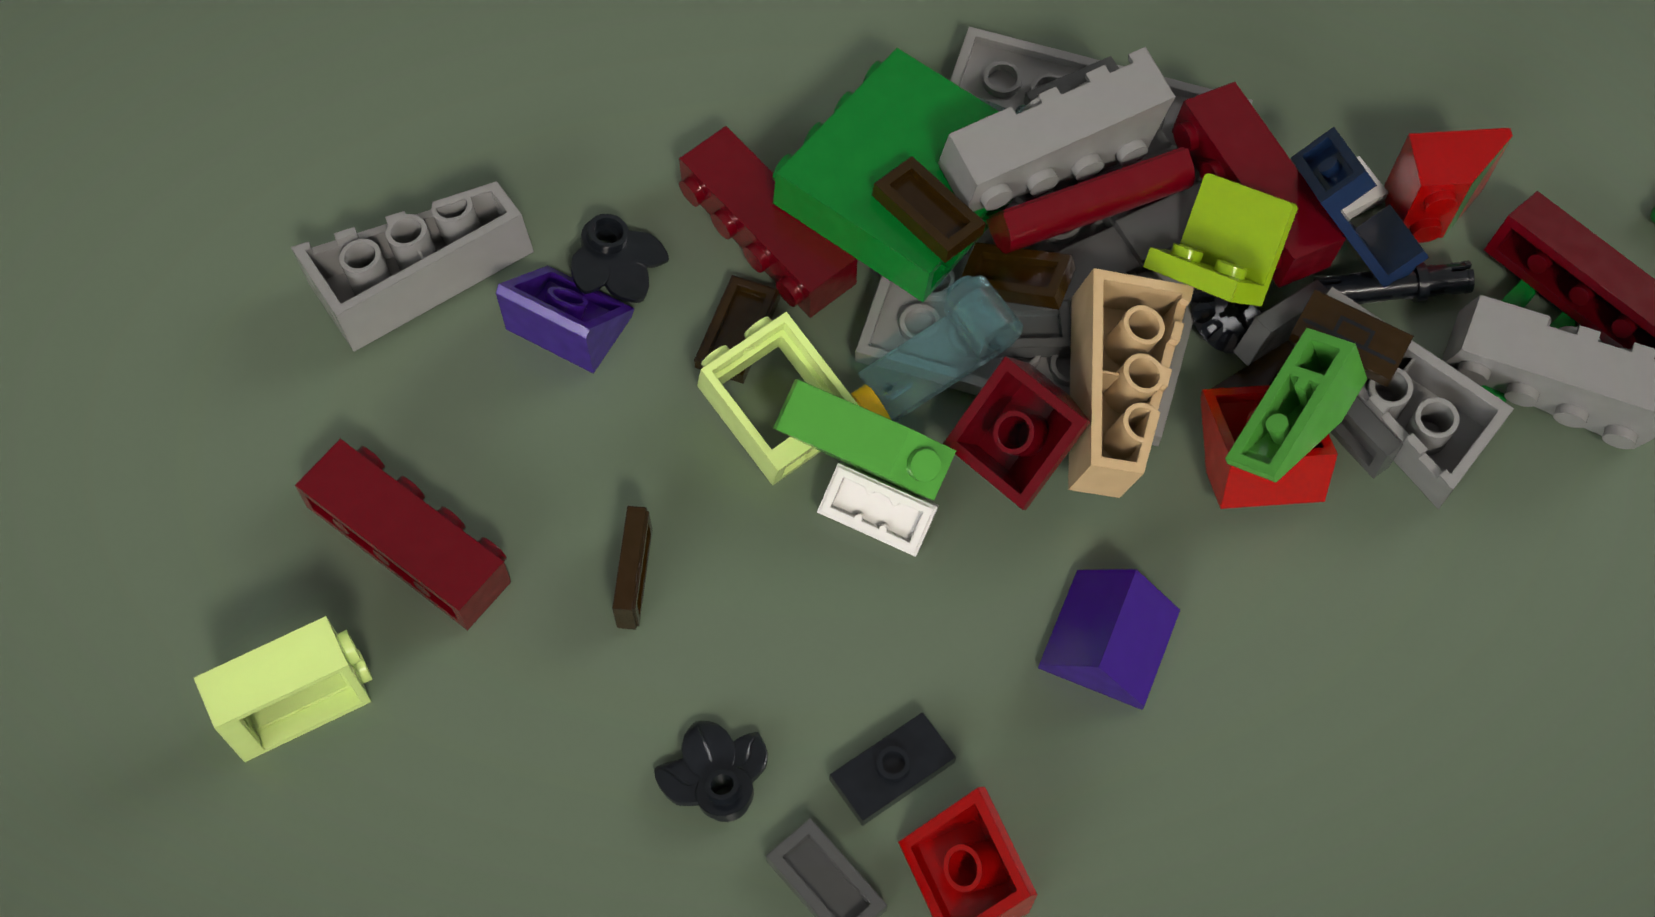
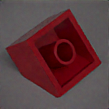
(1018, 430)

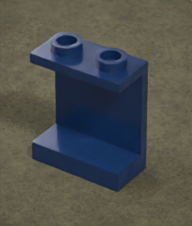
(1340, 180)

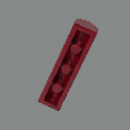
(1092, 200)

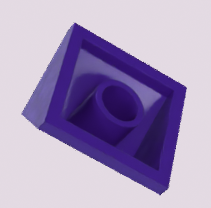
(560, 318)
(1111, 634)

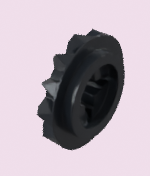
(1219, 332)

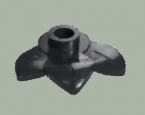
(618, 264)
(711, 763)

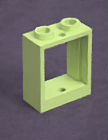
(726, 363)
(285, 688)

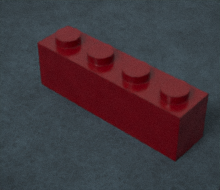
(1235, 143)
(739, 197)
(1577, 272)
(405, 532)

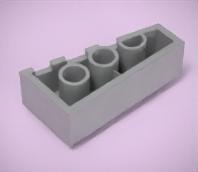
(1059, 135)
(414, 261)
(1557, 370)
(1435, 416)

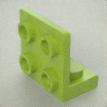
(1228, 242)

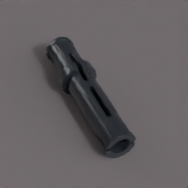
(1418, 286)

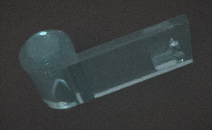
(971, 334)

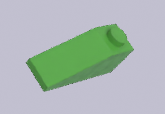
(1300, 405)
(864, 440)

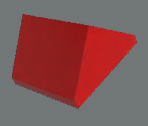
(969, 862)

